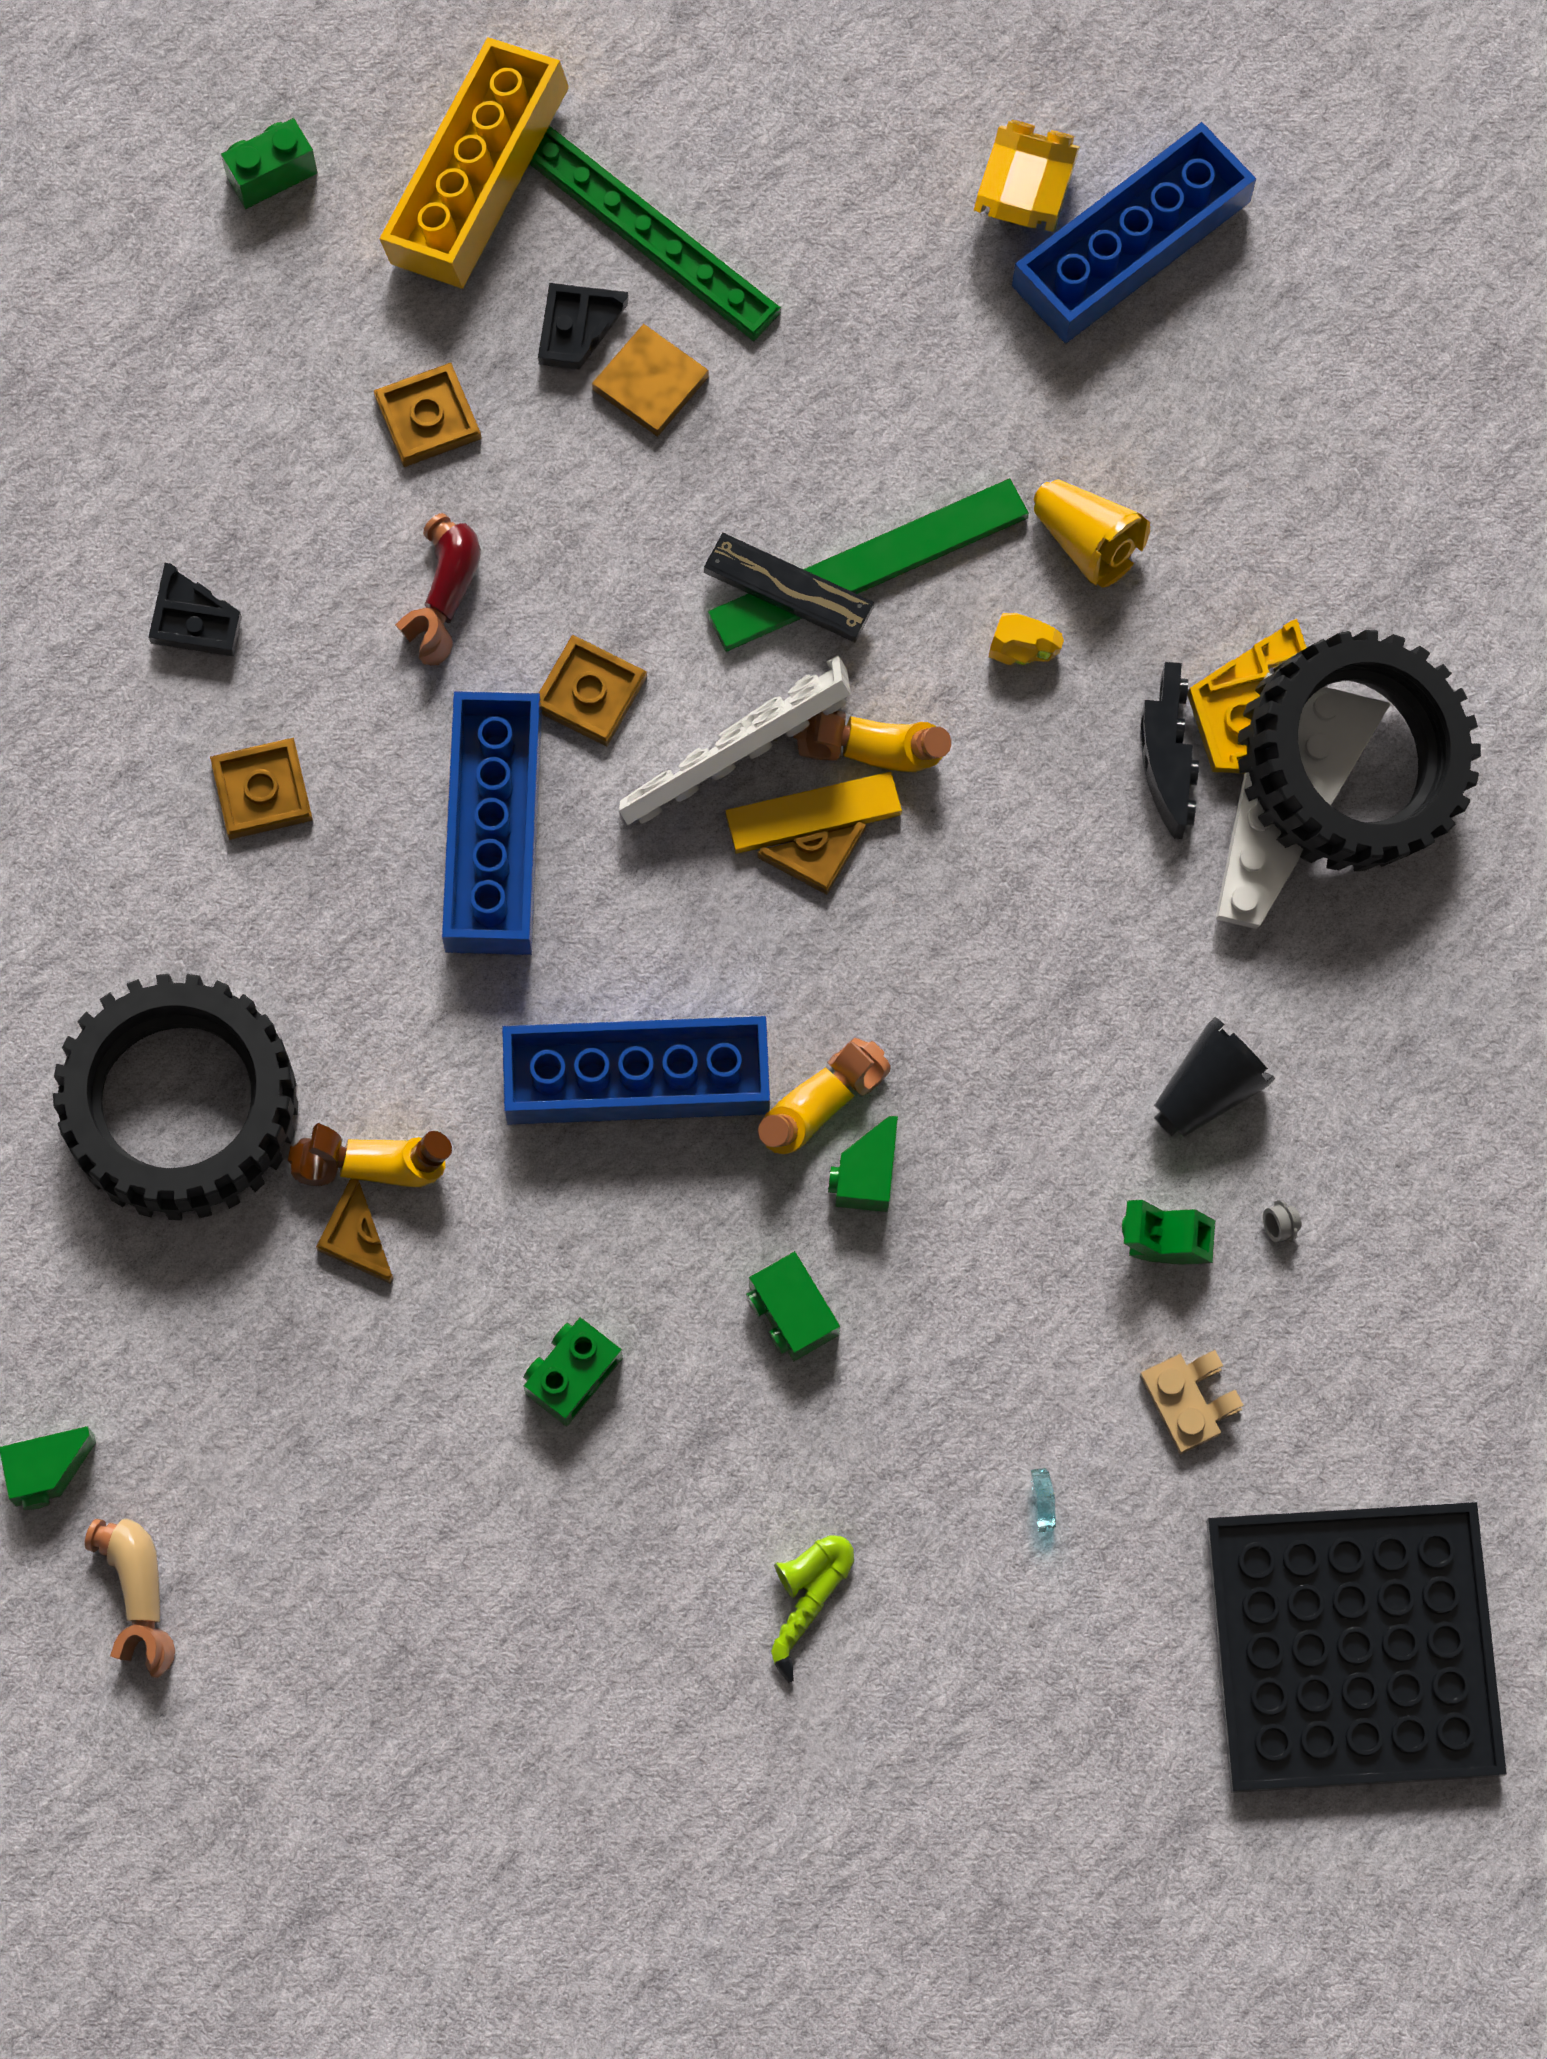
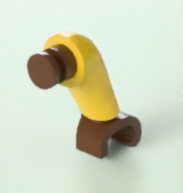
(391, 1162)

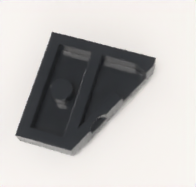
(576, 323)
(192, 617)

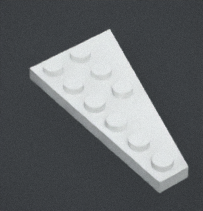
(746, 737)
(1330, 741)

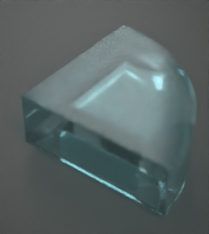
(1043, 1500)

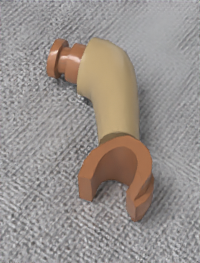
(135, 1558)

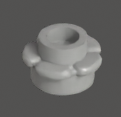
(1282, 1222)

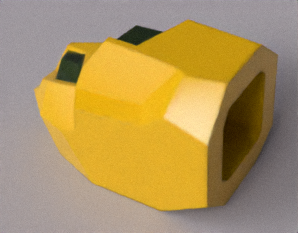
(1024, 640)

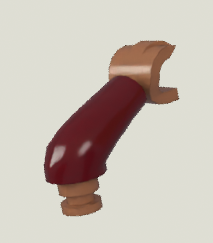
(458, 560)

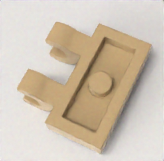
(1181, 1403)

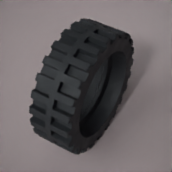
(1431, 713)
(141, 1015)

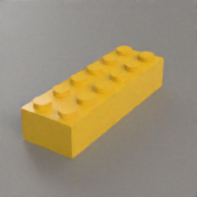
(474, 162)

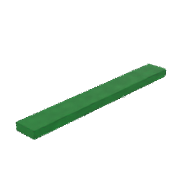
(654, 235)
(882, 558)

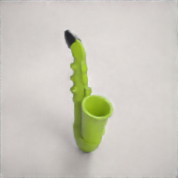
(818, 1572)

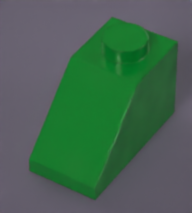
(866, 1170)
(44, 1466)

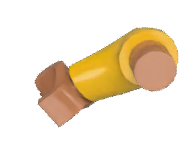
(874, 743)
(821, 1096)

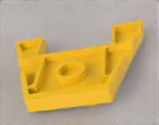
(1223, 695)

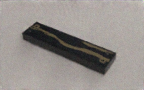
(788, 587)

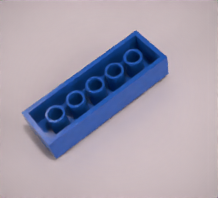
(1133, 232)
(492, 823)
(636, 1070)

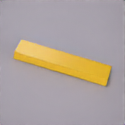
(813, 812)

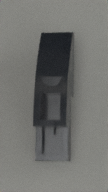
(1165, 757)

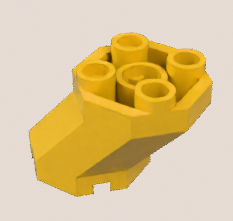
(1027, 175)

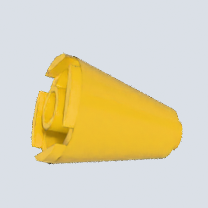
(1091, 530)

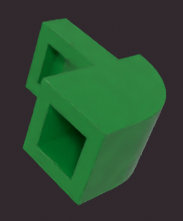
(1168, 1236)

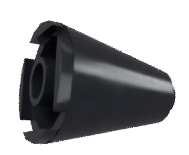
(1210, 1081)

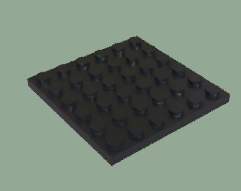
(1355, 1647)

